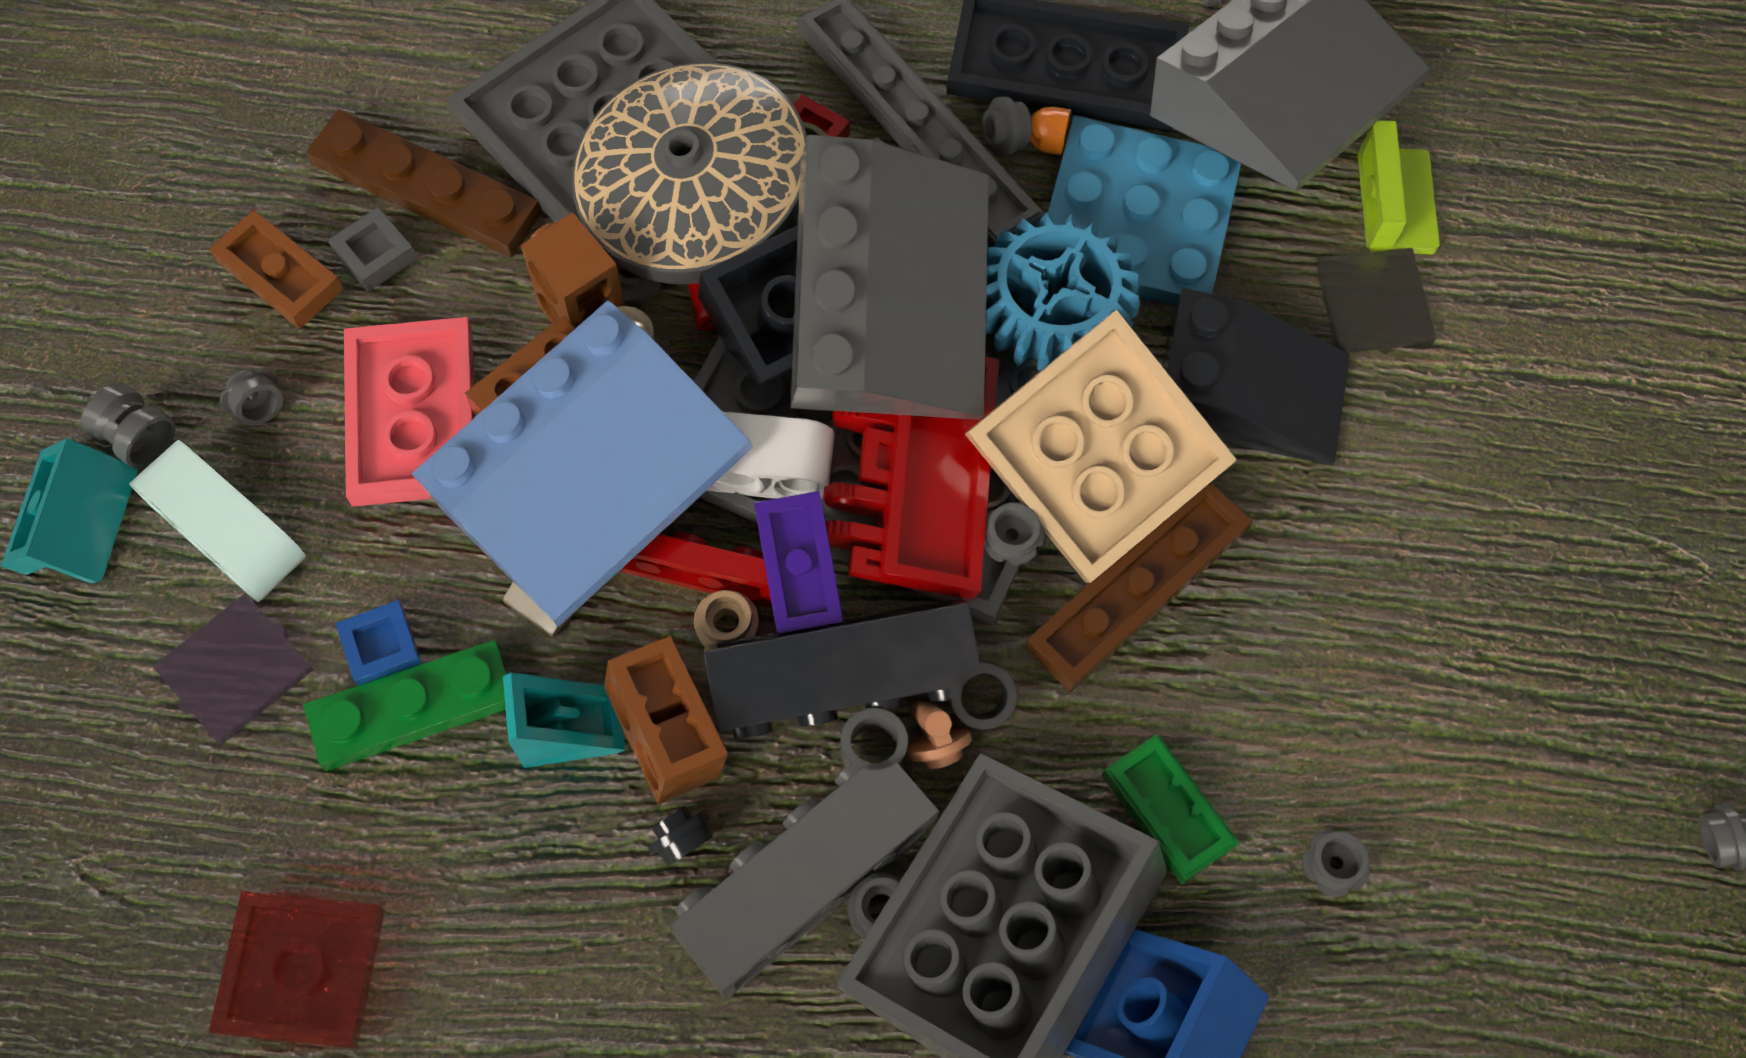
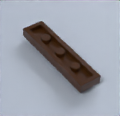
(424, 182)
(1137, 587)

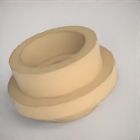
(725, 604)

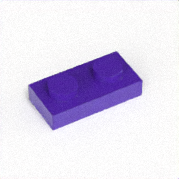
(798, 562)

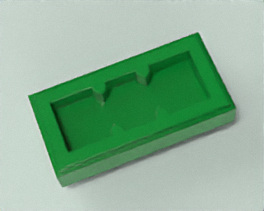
(1170, 808)

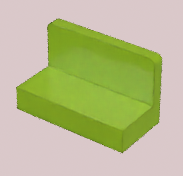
(1396, 193)

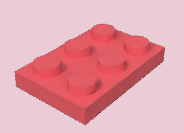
(402, 403)

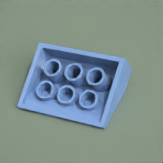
(582, 461)

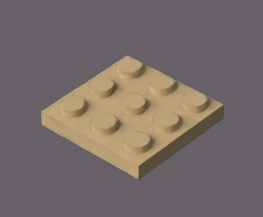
(1101, 446)

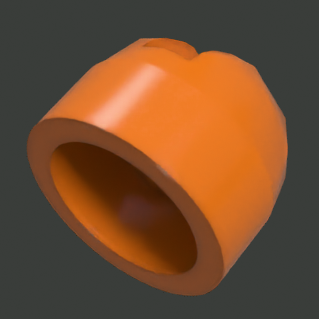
(1050, 129)

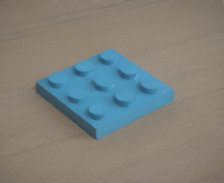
(1158, 197)

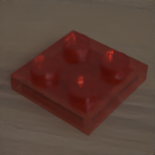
(297, 970)

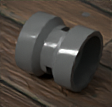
(119, 418)

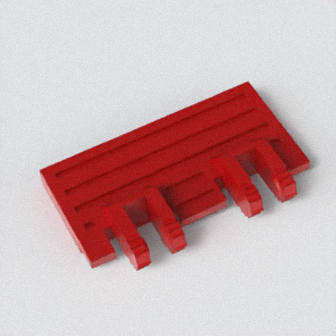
(932, 505)

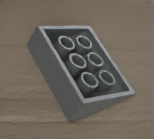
(1284, 82)
(889, 282)
(1005, 920)

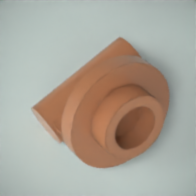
(940, 742)

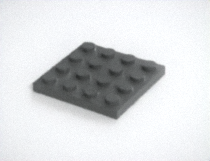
(547, 93)

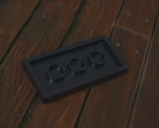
(1061, 58)

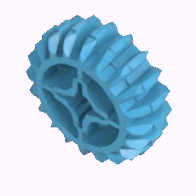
(1036, 267)

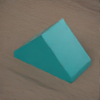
(559, 720)

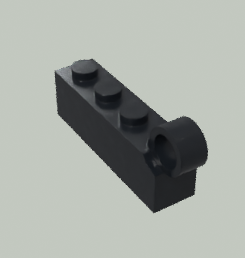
(852, 664)

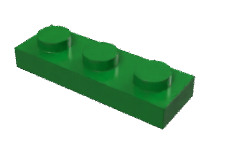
(407, 705)

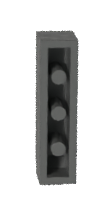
(810, 867)

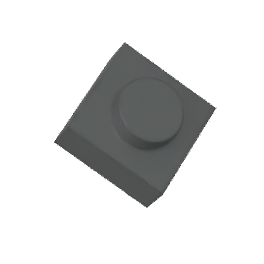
(372, 249)

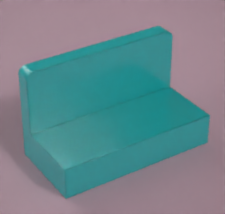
(70, 512)

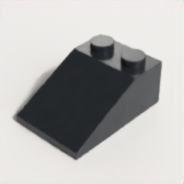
(1257, 376)

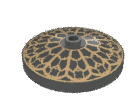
(689, 170)

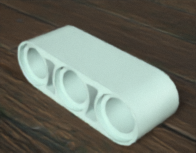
(218, 520)

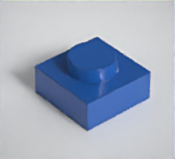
(378, 643)

